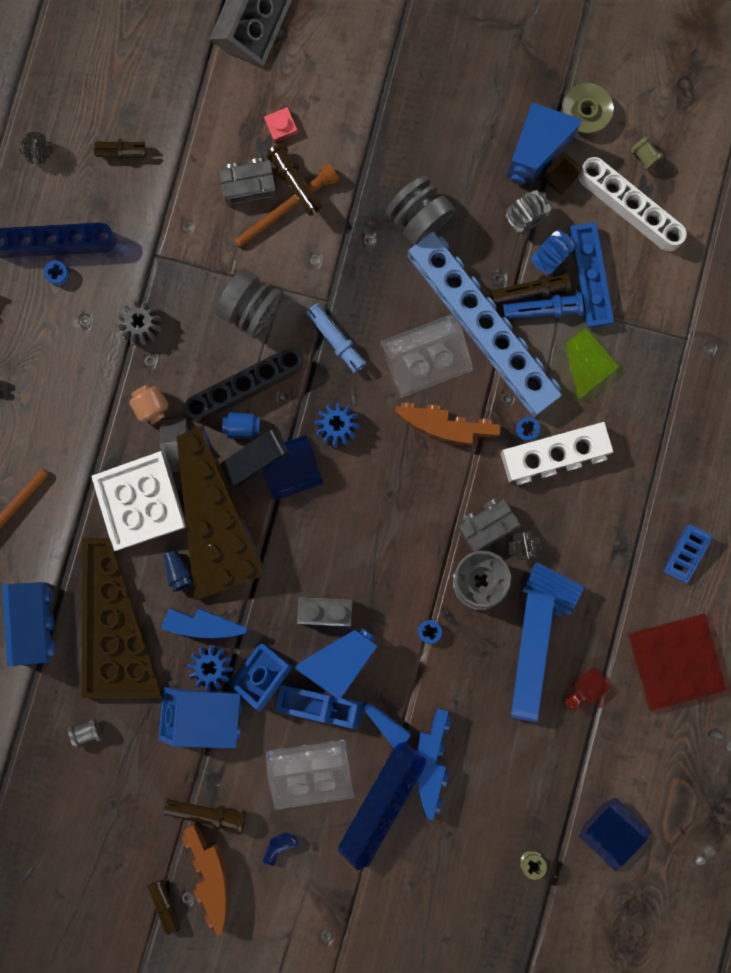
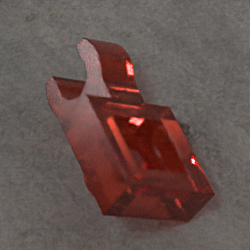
(589, 688)

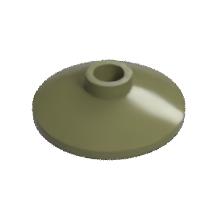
(593, 98)

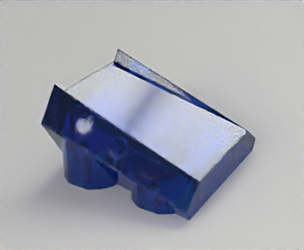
(294, 471)
(614, 833)

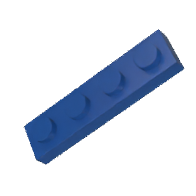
(591, 275)

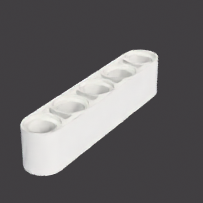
(635, 217)

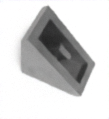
(168, 441)

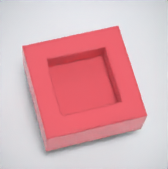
(280, 125)

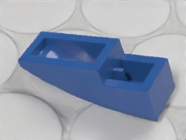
(202, 625)
(320, 706)

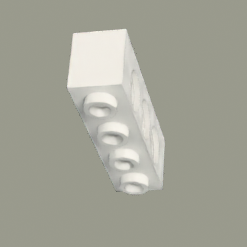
(594, 436)

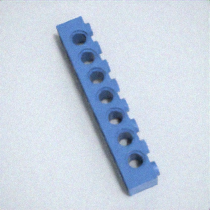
(436, 247)

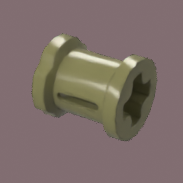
(646, 152)
(530, 872)

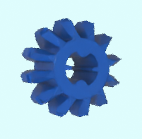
(553, 252)
(329, 429)
(208, 658)

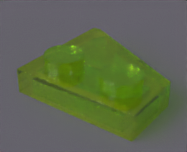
(587, 362)

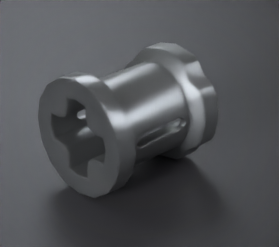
(84, 733)

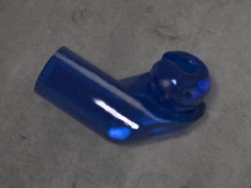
(278, 844)

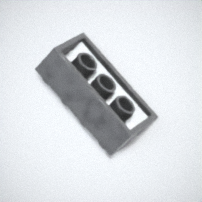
(249, 28)

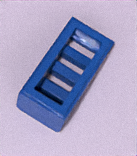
(678, 549)
(390, 728)

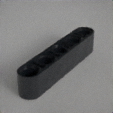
(230, 385)
(251, 460)

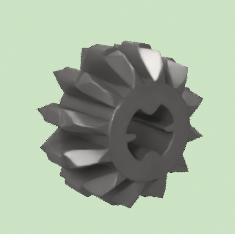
(528, 211)
(132, 330)

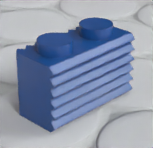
(550, 582)

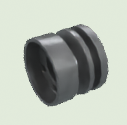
(416, 206)
(244, 301)
(478, 565)

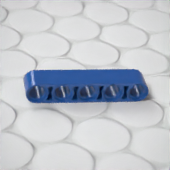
(532, 656)

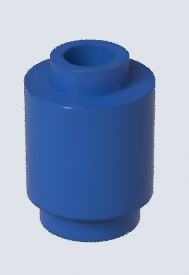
(241, 426)

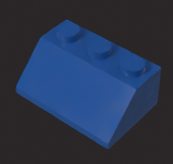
(28, 623)

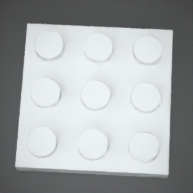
(139, 501)

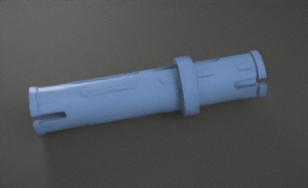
(340, 343)

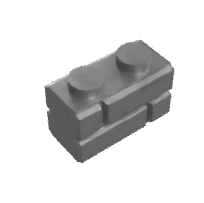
(247, 181)
(488, 526)
(324, 611)

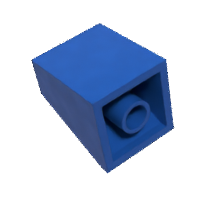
(541, 142)
(339, 662)
(199, 718)

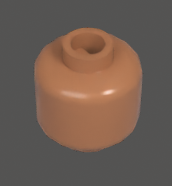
(148, 404)

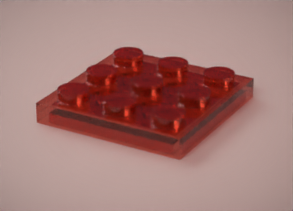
(676, 662)

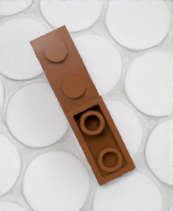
(435, 424)
(213, 887)

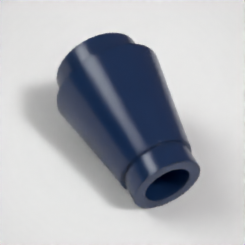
(177, 572)

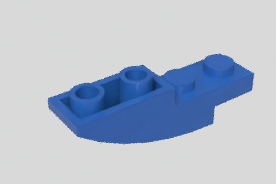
(434, 773)

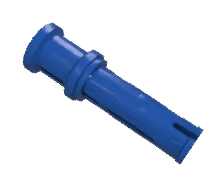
(557, 302)

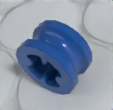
(51, 267)
(536, 427)
(426, 639)

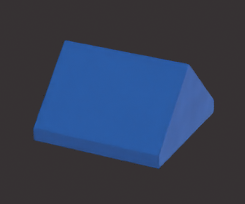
(261, 676)

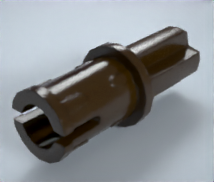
(120, 149)
(164, 907)

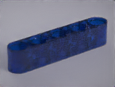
(63, 244)
(381, 805)

